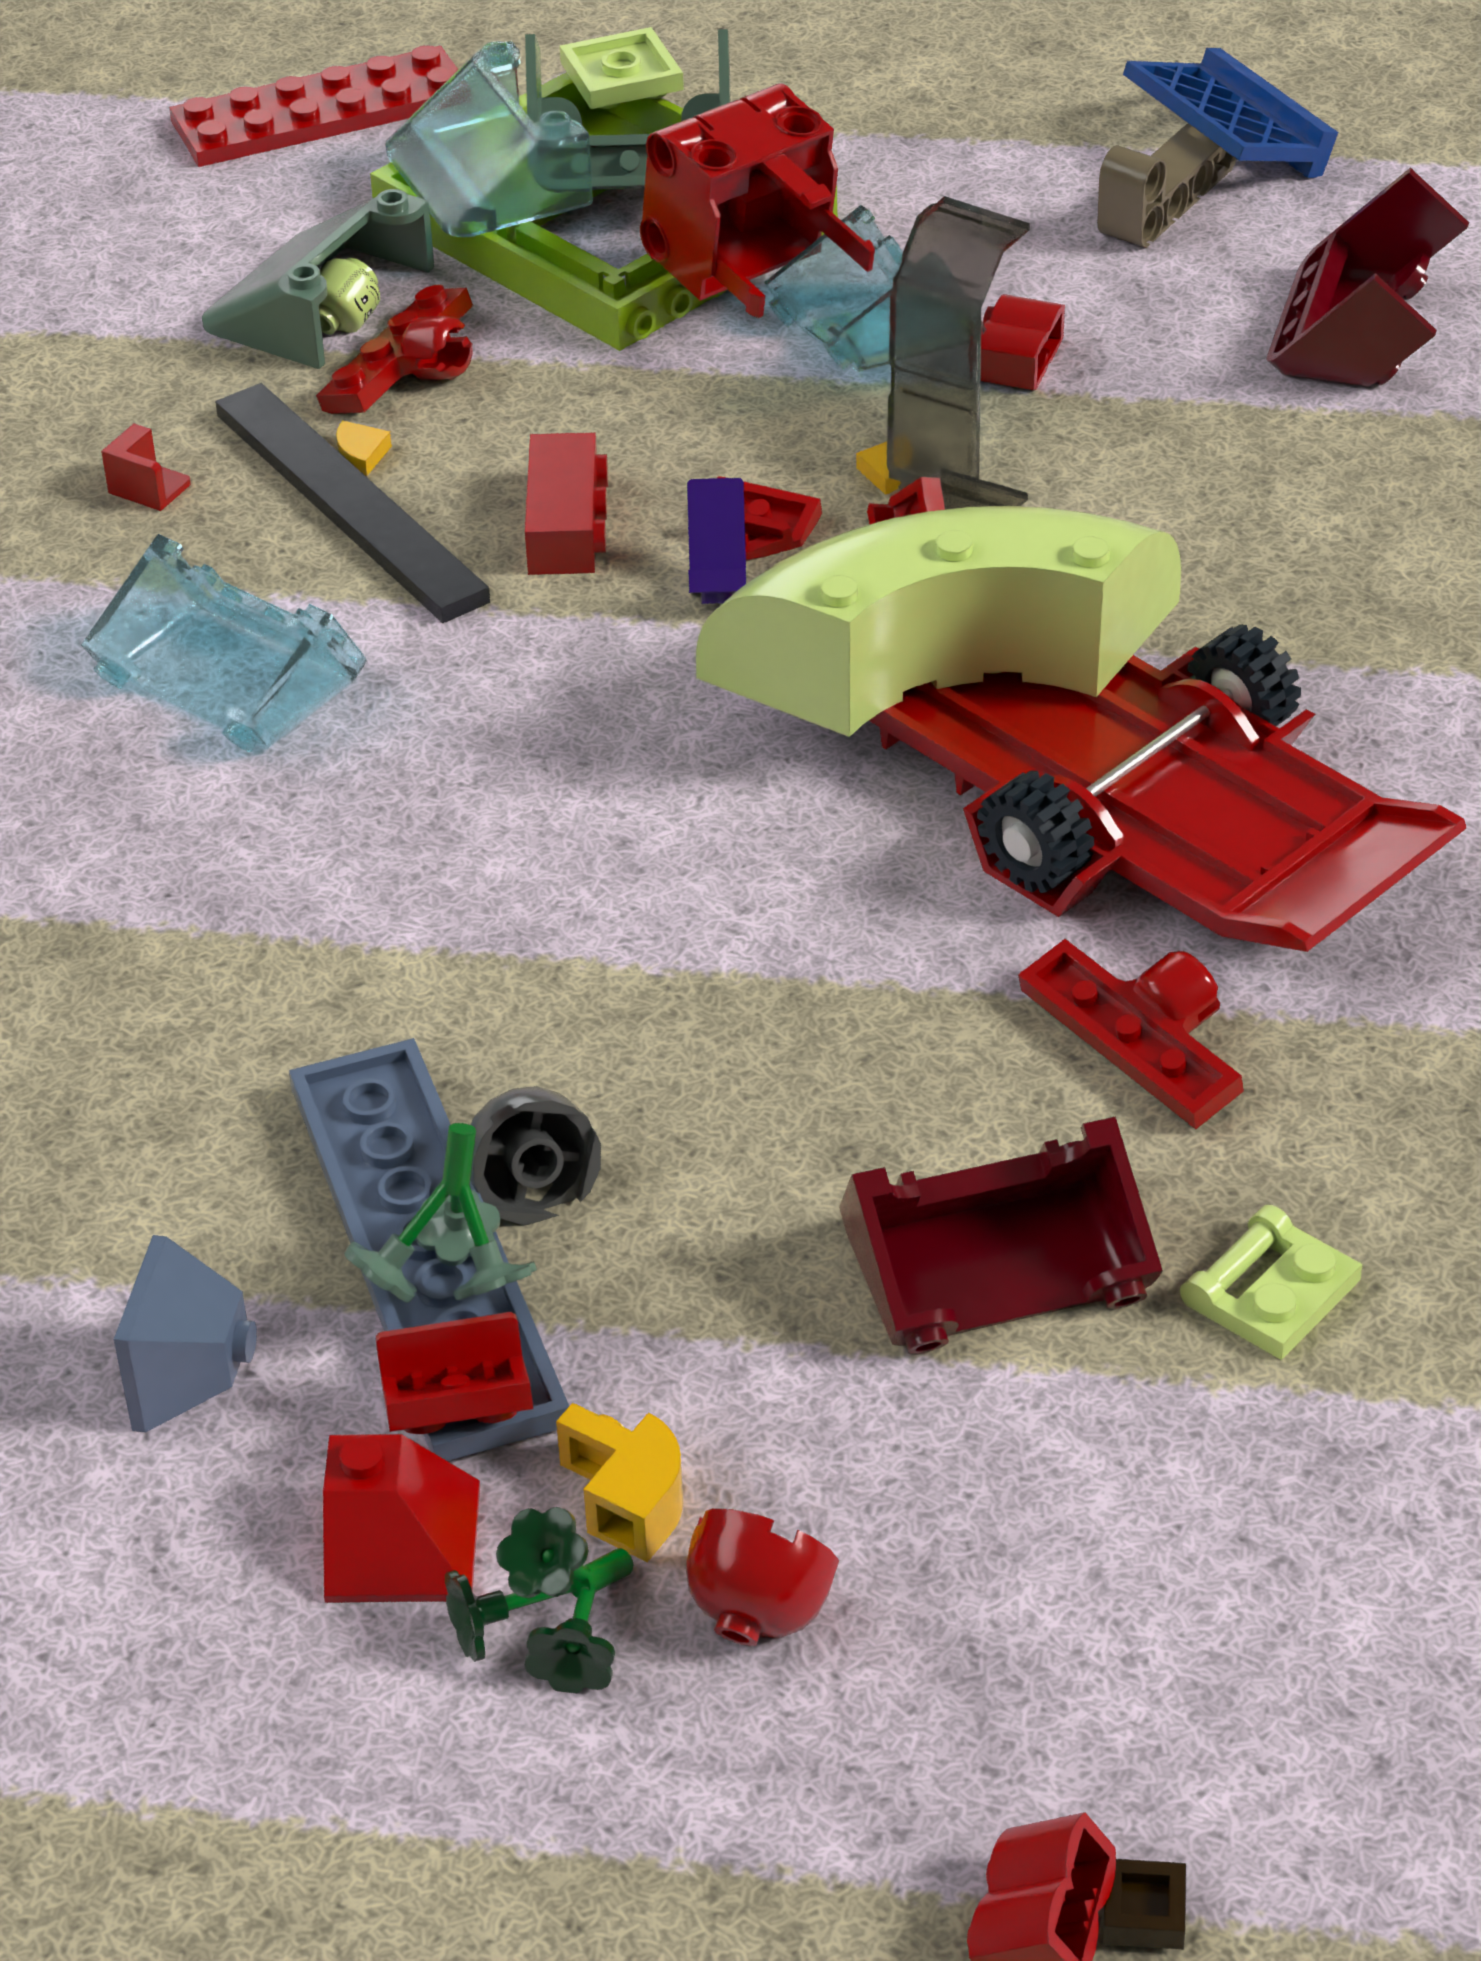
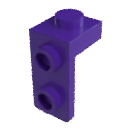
(716, 538)

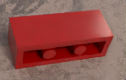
(565, 503)

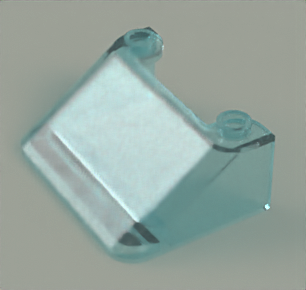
(485, 157)

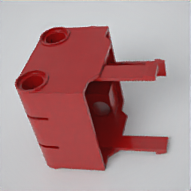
(742, 194)

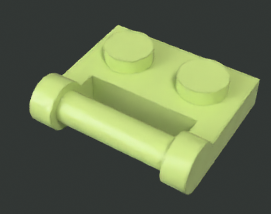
(1287, 1297)

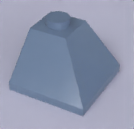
(179, 1336)

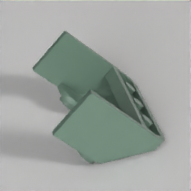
(619, 159)

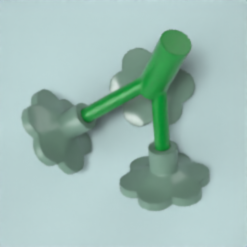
(452, 1226)

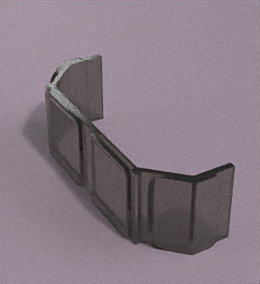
(938, 350)

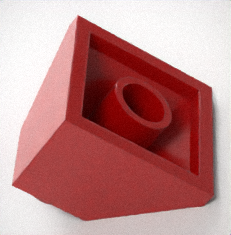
(394, 1520)

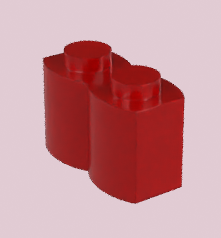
(1020, 340)
(1044, 1892)

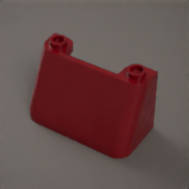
(1002, 1239)

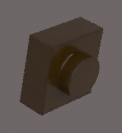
(1146, 1905)

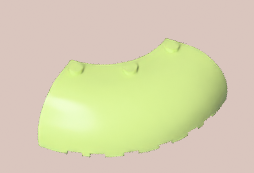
(942, 604)

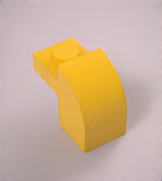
(632, 1476)

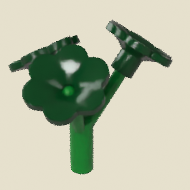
(544, 1563)

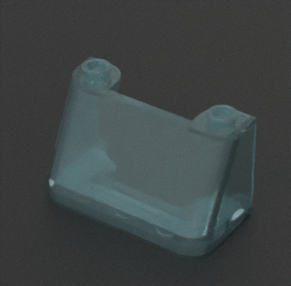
(838, 299)
(220, 649)

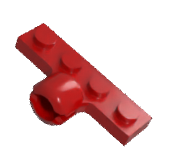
(412, 343)
(1141, 1024)

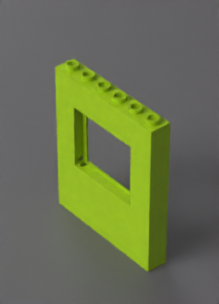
(561, 274)

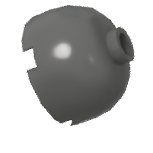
(529, 1142)

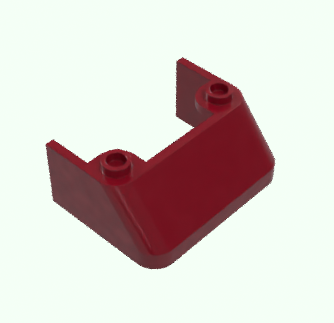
(1346, 298)

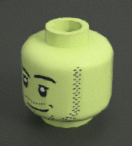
(350, 295)

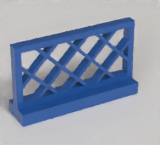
(1238, 110)

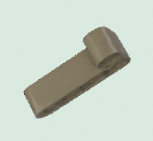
(1146, 192)

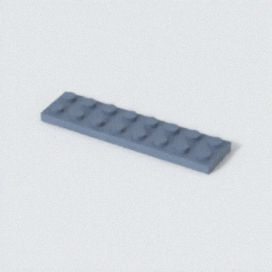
(382, 1156)

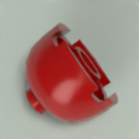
(756, 1578)

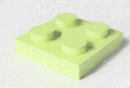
(621, 68)

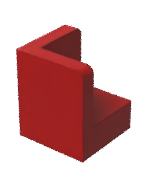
(136, 475)

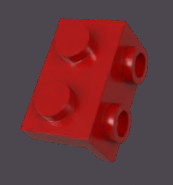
(453, 1373)

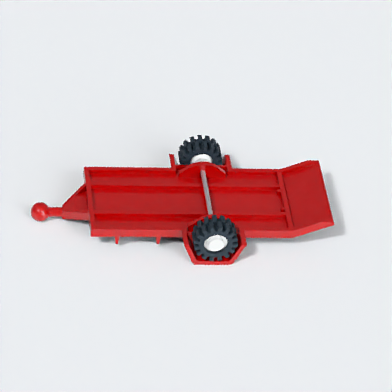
(1173, 789)

